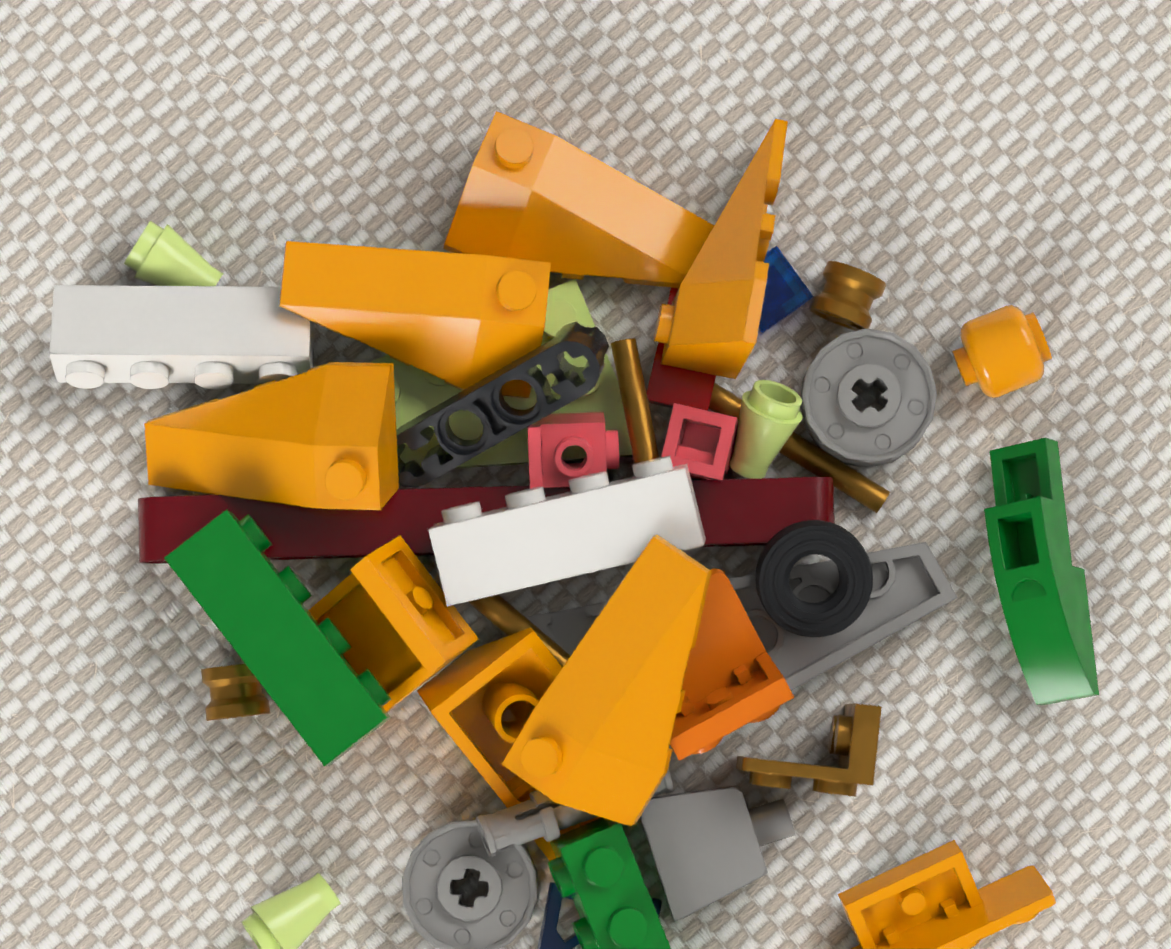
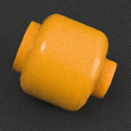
(1002, 351)

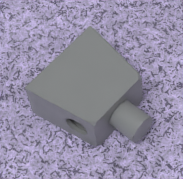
(710, 843)

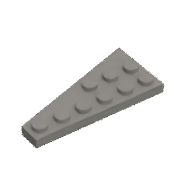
(904, 590)

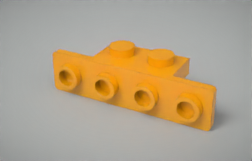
(937, 903)

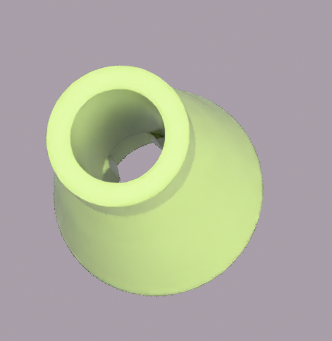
(168, 260)
(764, 425)
(291, 915)

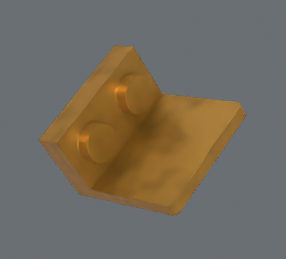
(851, 737)

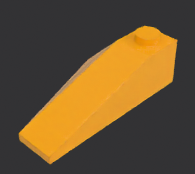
(564, 207)
(722, 295)
(289, 441)
(486, 703)
(612, 708)

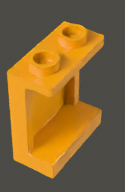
(395, 620)

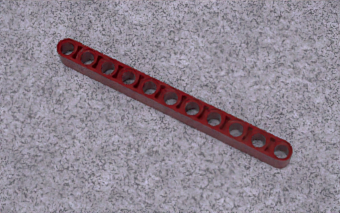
(730, 512)

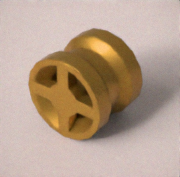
(847, 296)
(233, 693)

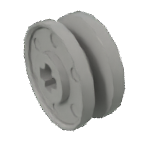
(868, 360)
(439, 912)

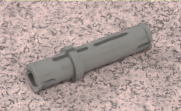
(536, 819)

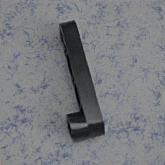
(496, 415)

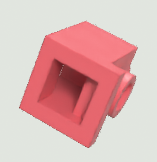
(558, 431)
(701, 441)

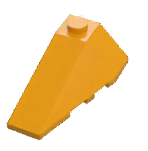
(423, 308)

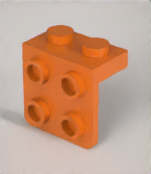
(726, 675)

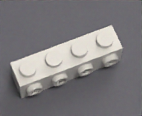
(176, 336)
(565, 533)

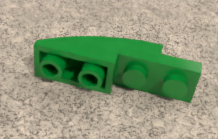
(1035, 576)

